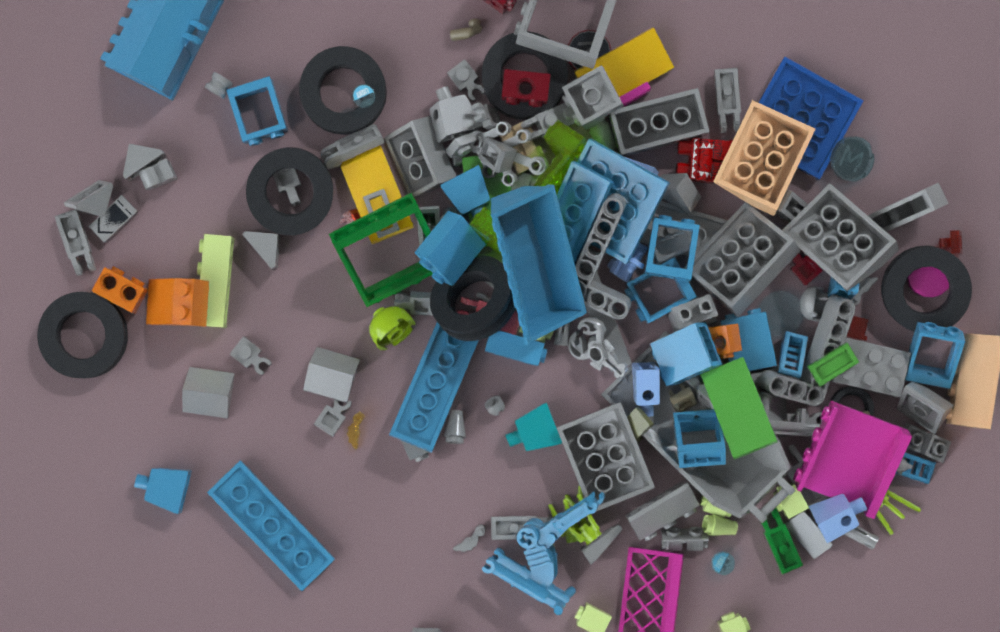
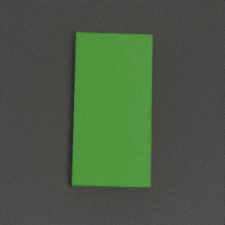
(833, 364)

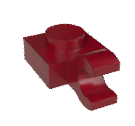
(805, 269)

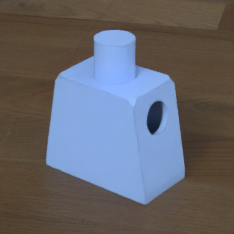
(646, 377)
(837, 515)

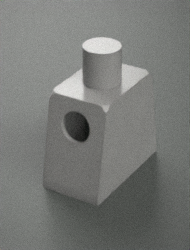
(452, 116)

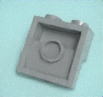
(591, 98)

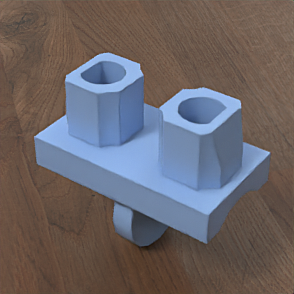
(625, 271)

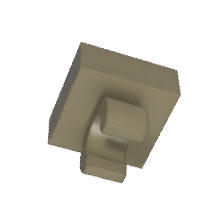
(682, 400)

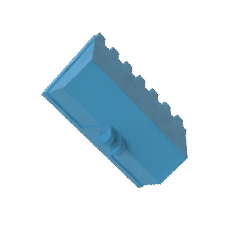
(161, 41)
(537, 259)

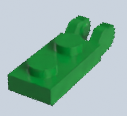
(781, 545)

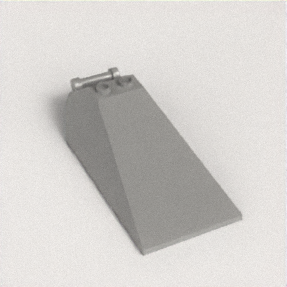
(730, 486)

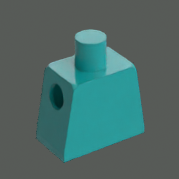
(535, 430)

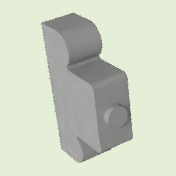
(910, 208)

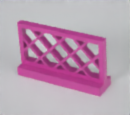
(671, 591)

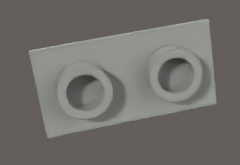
(674, 537)

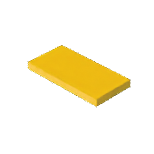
(633, 62)
(369, 174)

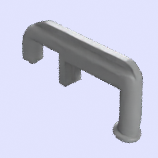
(789, 428)

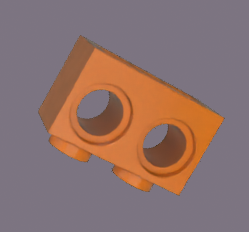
(118, 293)
(732, 337)

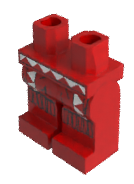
(701, 157)

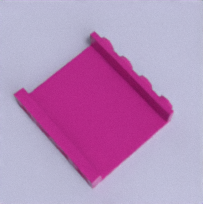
(852, 456)

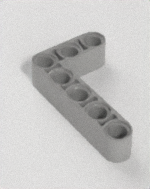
(594, 259)
(824, 338)

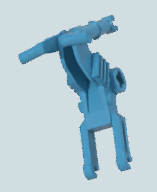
(541, 555)

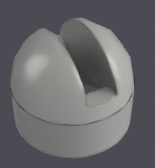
(494, 405)

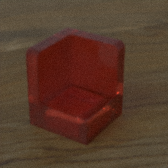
(857, 329)

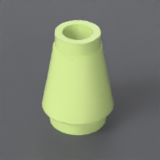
(717, 525)

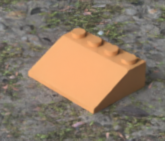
(763, 157)
(975, 382)

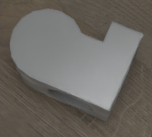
(158, 175)

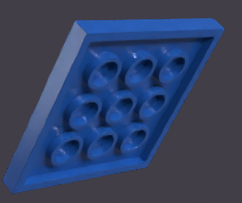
(815, 103)

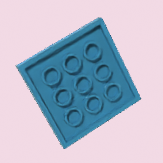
(639, 188)

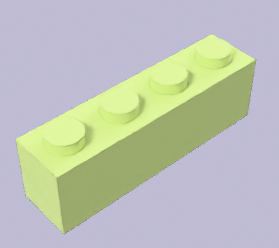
(217, 269)

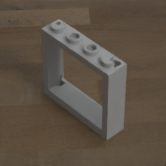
(557, 49)

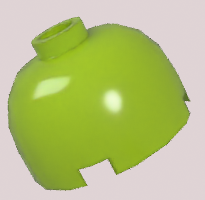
(390, 326)

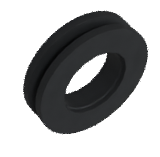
(315, 73)
(492, 81)
(289, 223)
(926, 256)
(486, 320)
(50, 335)

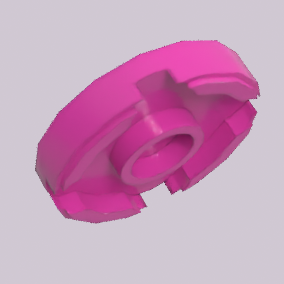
(928, 282)

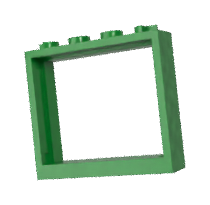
(368, 225)

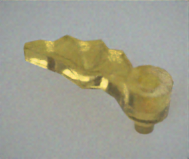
(354, 431)

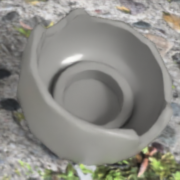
(813, 303)

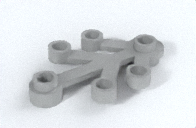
(519, 158)

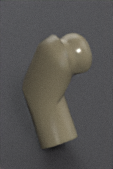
(468, 32)

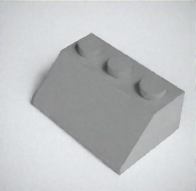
(419, 157)
(662, 511)

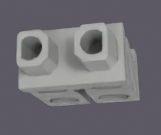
(692, 312)

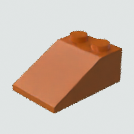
(177, 302)

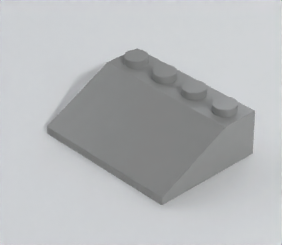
(841, 238)
(743, 259)
(606, 455)

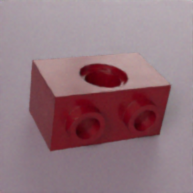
(514, 79)

